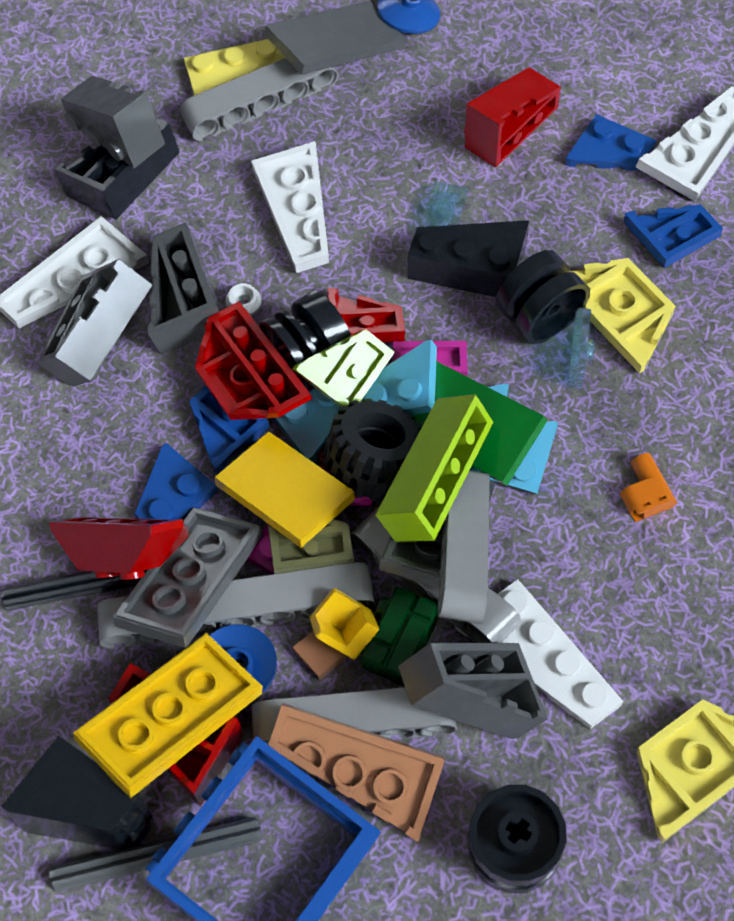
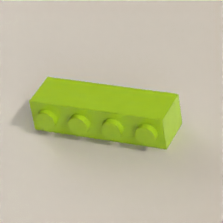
(434, 469)

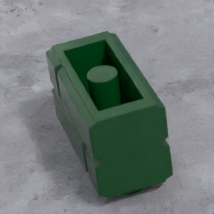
(403, 630)

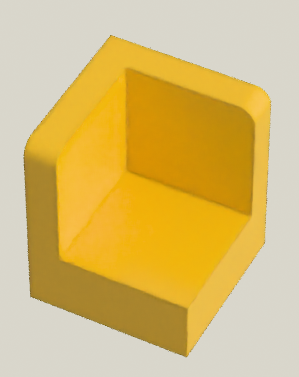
(344, 623)

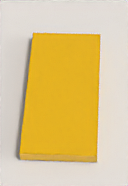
(167, 714)

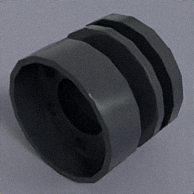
(309, 329)

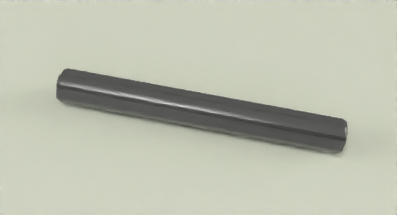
(138, 857)

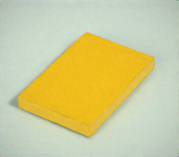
(285, 489)

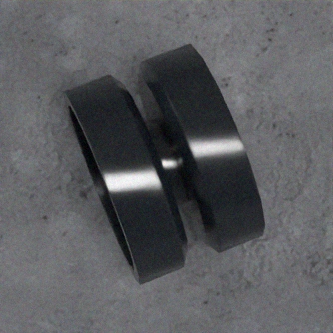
(542, 296)
(519, 813)

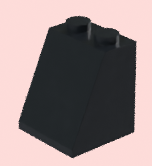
(77, 802)

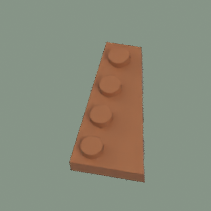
(370, 768)

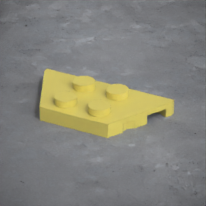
(627, 308)
(688, 766)

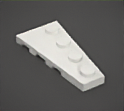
(696, 150)
(295, 201)
(55, 278)
(557, 663)

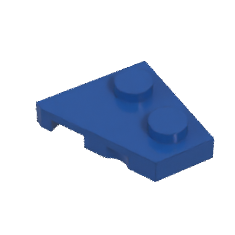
(609, 146)
(674, 232)
(221, 434)
(173, 488)

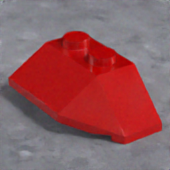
(246, 368)
(119, 544)

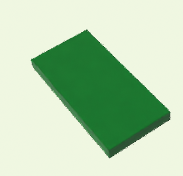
(512, 429)

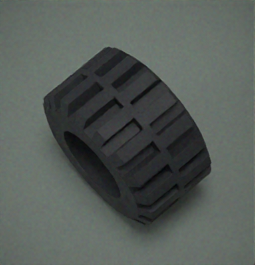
(369, 446)

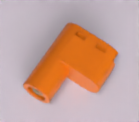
(651, 493)

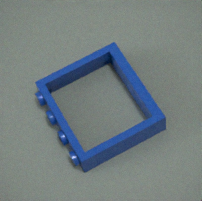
(217, 794)

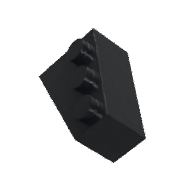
(112, 184)
(467, 255)

